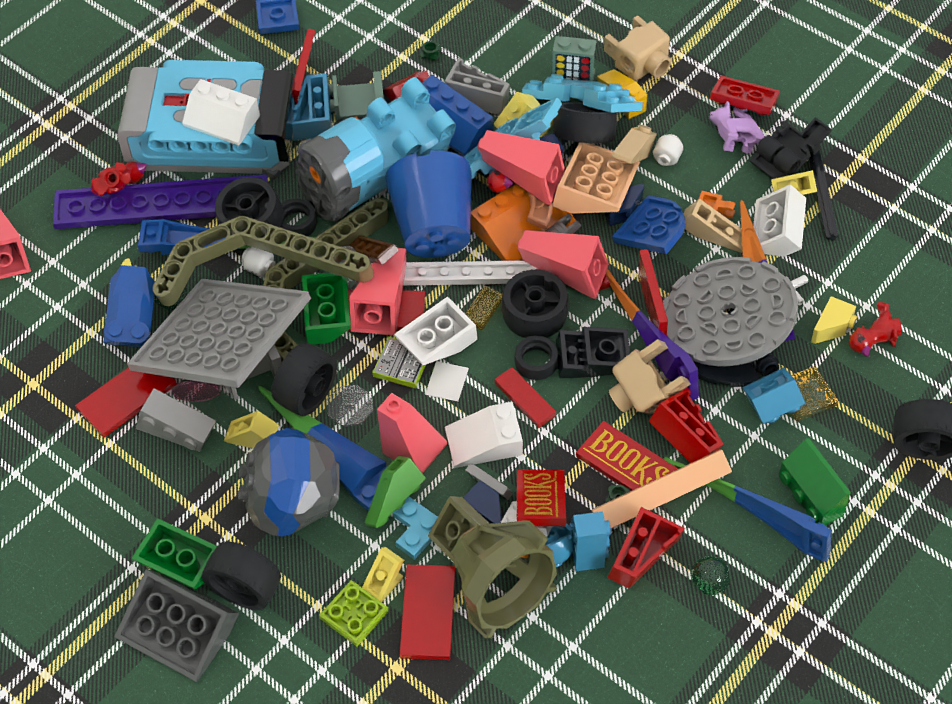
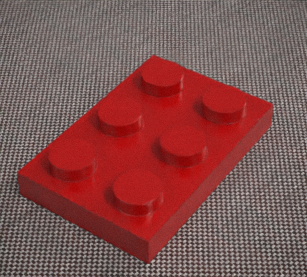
(744, 95)

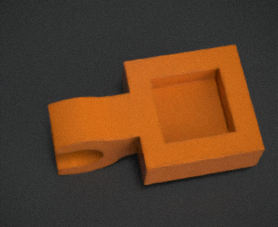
(714, 200)

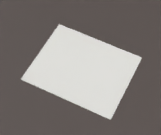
(447, 381)

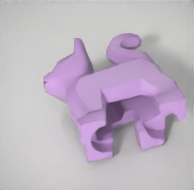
(736, 129)

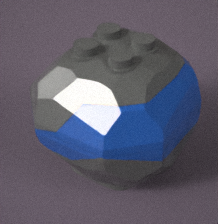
(289, 482)

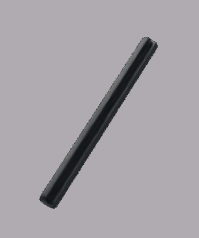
(823, 196)

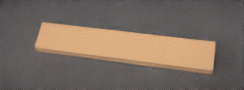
(665, 488)

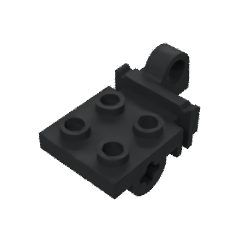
(788, 148)

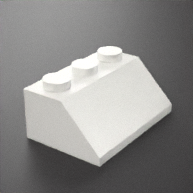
(220, 112)
(780, 221)

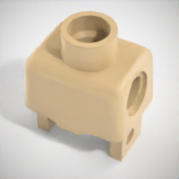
(642, 51)
(641, 383)

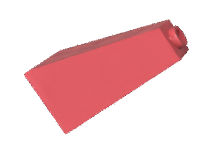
(526, 161)
(12, 253)
(571, 257)
(378, 301)
(408, 433)

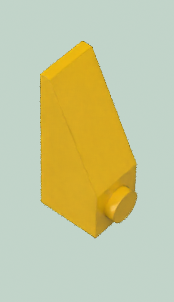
(636, 91)

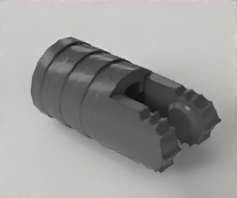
(560, 226)

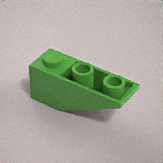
(394, 486)

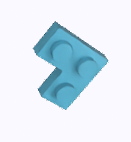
(419, 524)

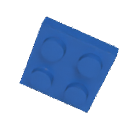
(277, 16)

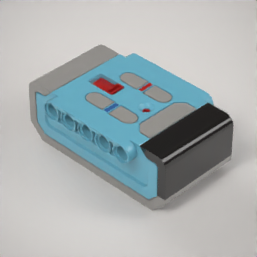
(156, 106)

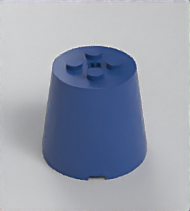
(432, 202)

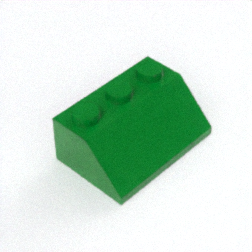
(328, 309)
(814, 483)
(174, 554)

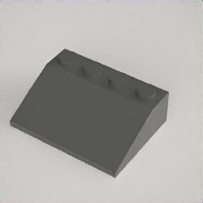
(175, 624)

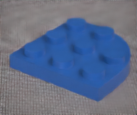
(652, 226)

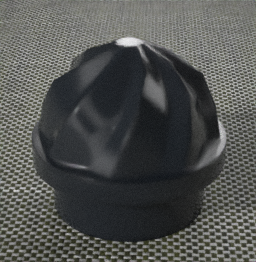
(767, 364)

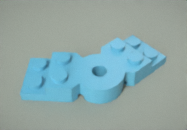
(592, 93)
(529, 125)

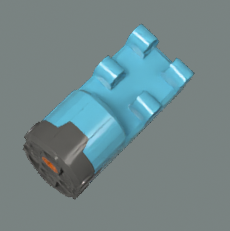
(353, 156)

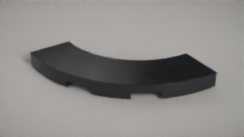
(734, 375)

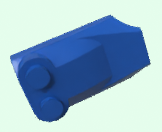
(129, 307)

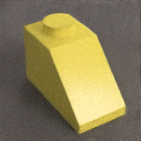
(834, 321)
(250, 429)

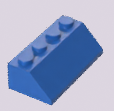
(469, 118)

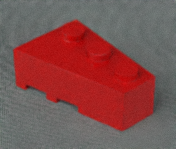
(685, 427)
(644, 545)

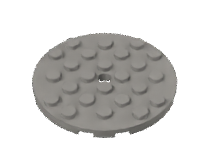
(761, 319)

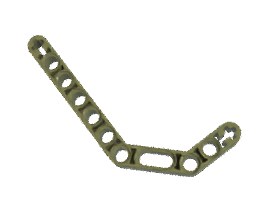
(289, 272)
(170, 286)

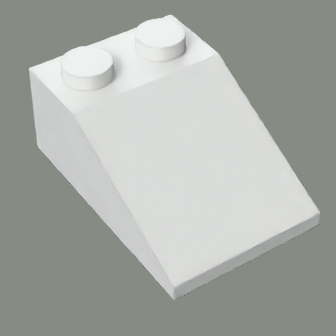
(438, 333)
(485, 436)

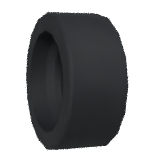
(301, 206)
(536, 343)

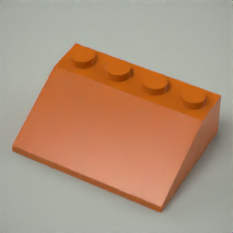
(504, 219)

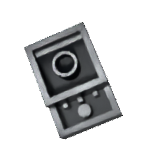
(591, 351)

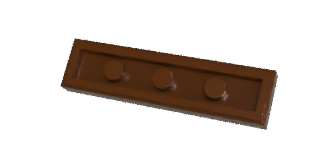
(374, 249)

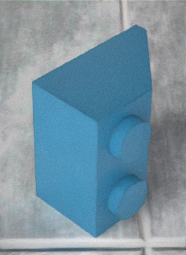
(774, 396)

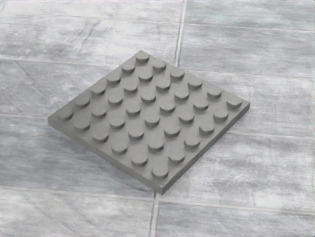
(219, 332)

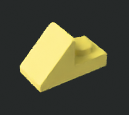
(802, 182)
(384, 574)

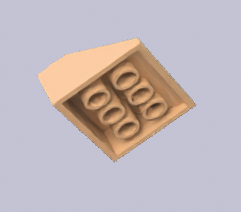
(594, 181)

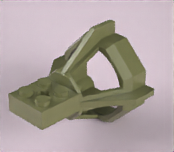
(483, 551)

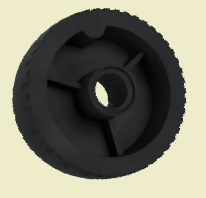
(584, 124)
(251, 199)
(535, 303)
(304, 379)
(924, 429)
(241, 575)

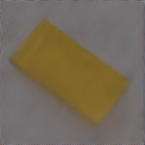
(484, 306)

